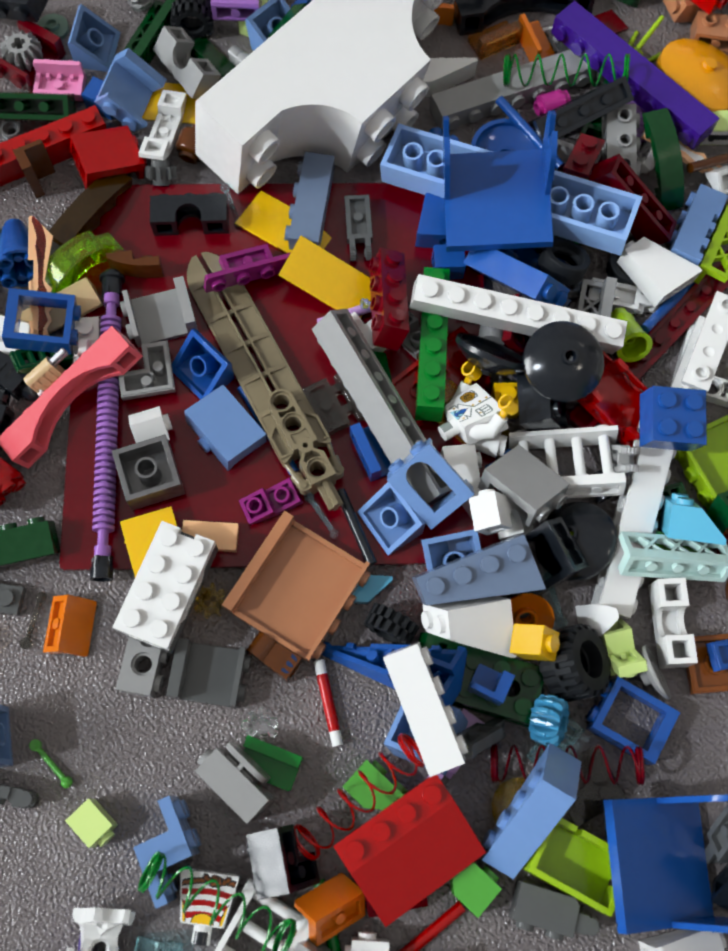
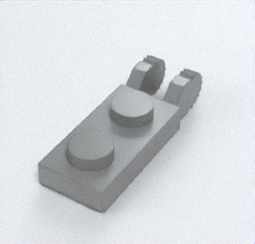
(623, 458)

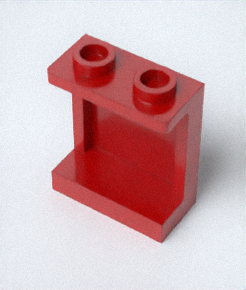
(106, 154)

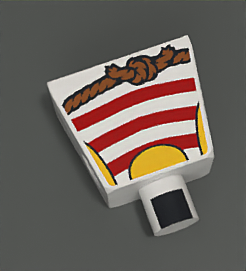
(203, 905)

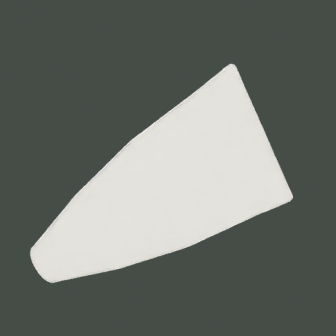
(597, 616)

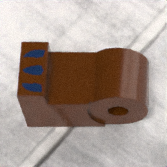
(274, 656)

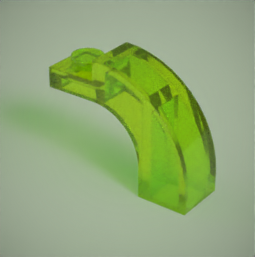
(78, 256)

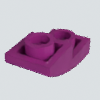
(270, 502)

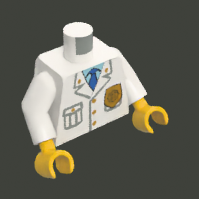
(473, 412)

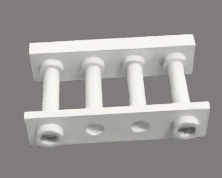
(704, 347)
(581, 484)
(258, 932)

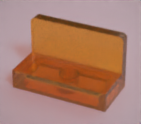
(496, 38)

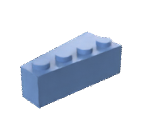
(697, 223)
(533, 811)

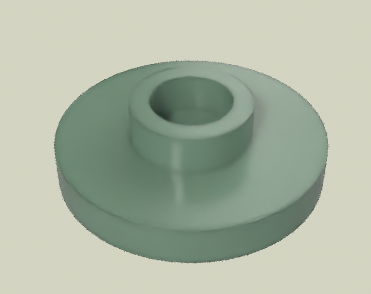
(56, 24)

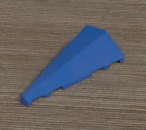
(447, 664)

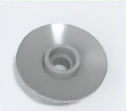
(653, 674)

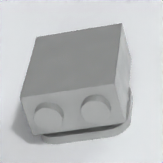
(236, 780)

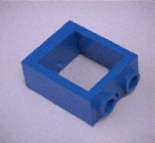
(34, 342)
(659, 732)

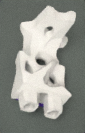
(100, 926)

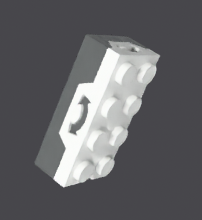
(166, 587)

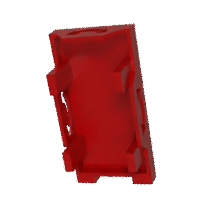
(616, 400)

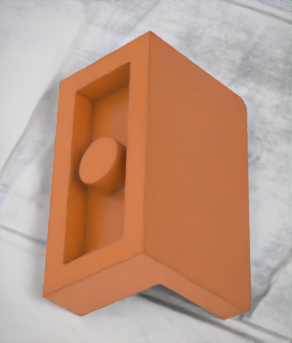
(534, 39)
(70, 625)
(331, 907)

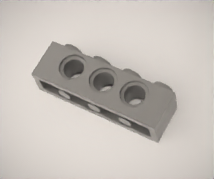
(137, 683)

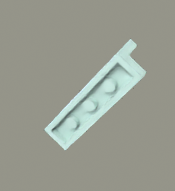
(672, 563)

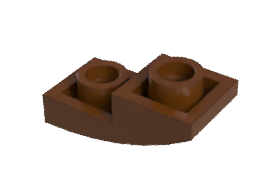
(143, 267)

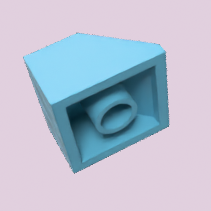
(688, 521)

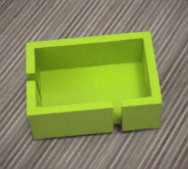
(575, 865)

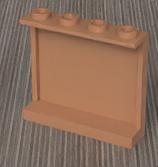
(297, 588)

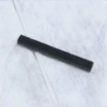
(356, 528)

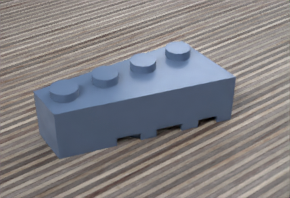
(489, 572)

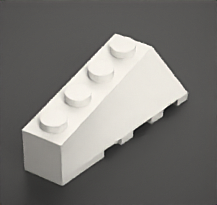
(425, 709)

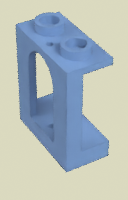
(427, 453)

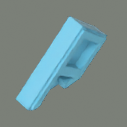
(371, 589)

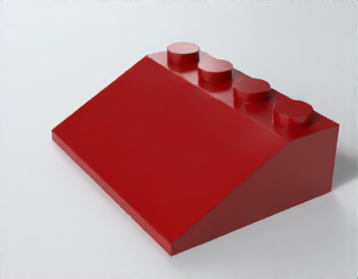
(409, 849)

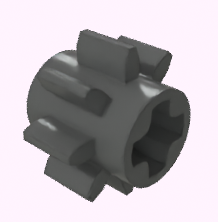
(161, 172)

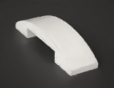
(166, 126)

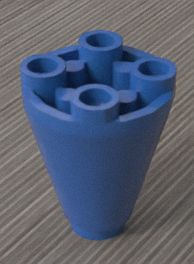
(14, 263)

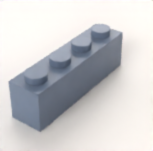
(311, 197)

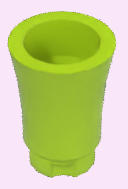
(636, 342)

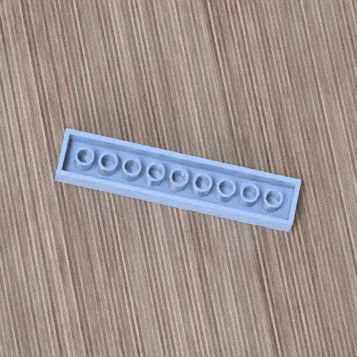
(579, 207)

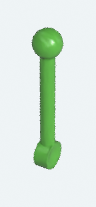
(36, 745)

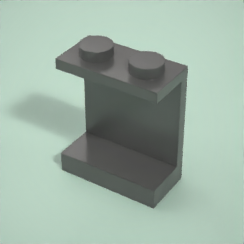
(208, 674)

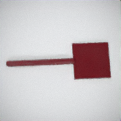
(612, 21)

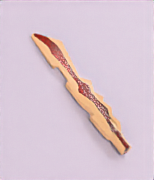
(39, 250)

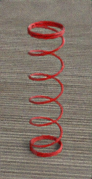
(311, 839)

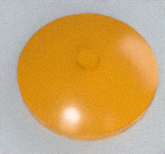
(698, 70)

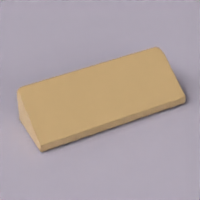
(85, 297)

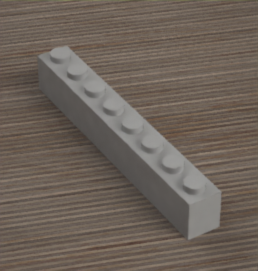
(478, 98)
(376, 398)

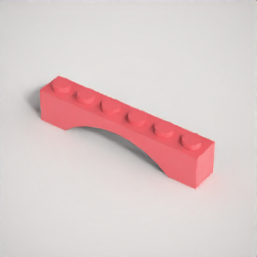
(31, 433)

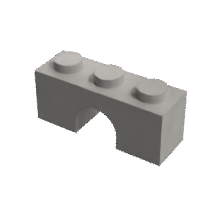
(174, 52)

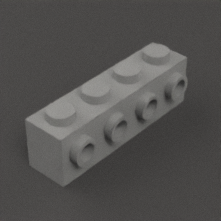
(620, 135)

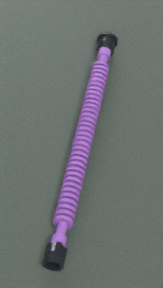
(106, 440)

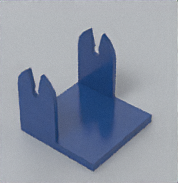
(499, 195)
(660, 864)

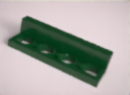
(146, 41)

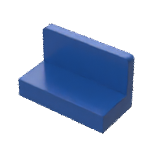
(369, 452)

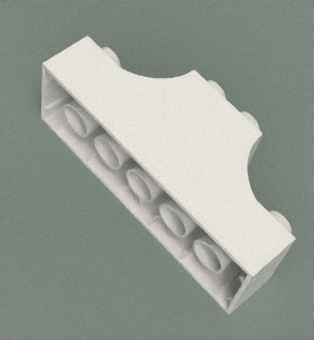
(318, 85)

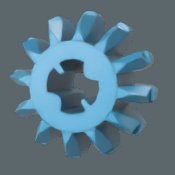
(549, 720)

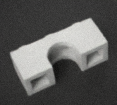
(497, 513)
(668, 605)

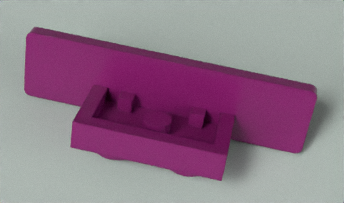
(243, 267)

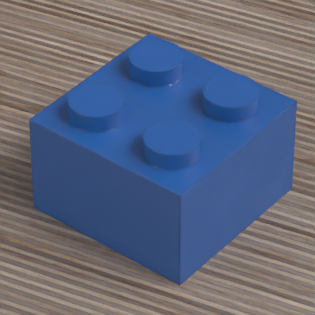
(673, 418)

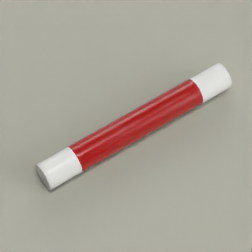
(328, 703)

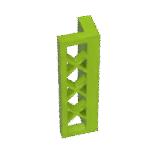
(717, 238)

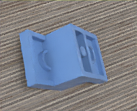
(177, 844)

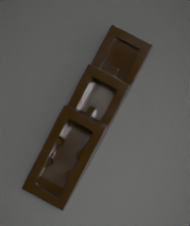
(89, 206)

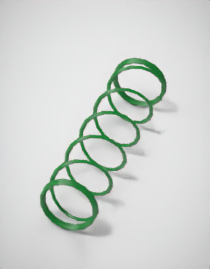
(508, 67)
(151, 871)

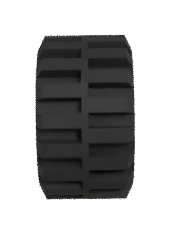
(580, 665)

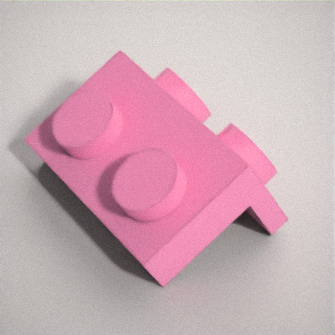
(59, 77)

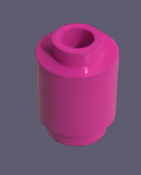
(550, 101)

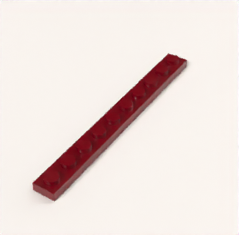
(666, 333)

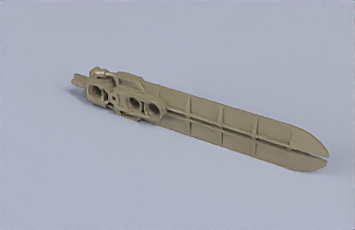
(286, 444)

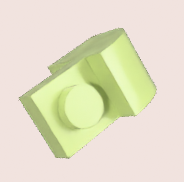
(621, 651)

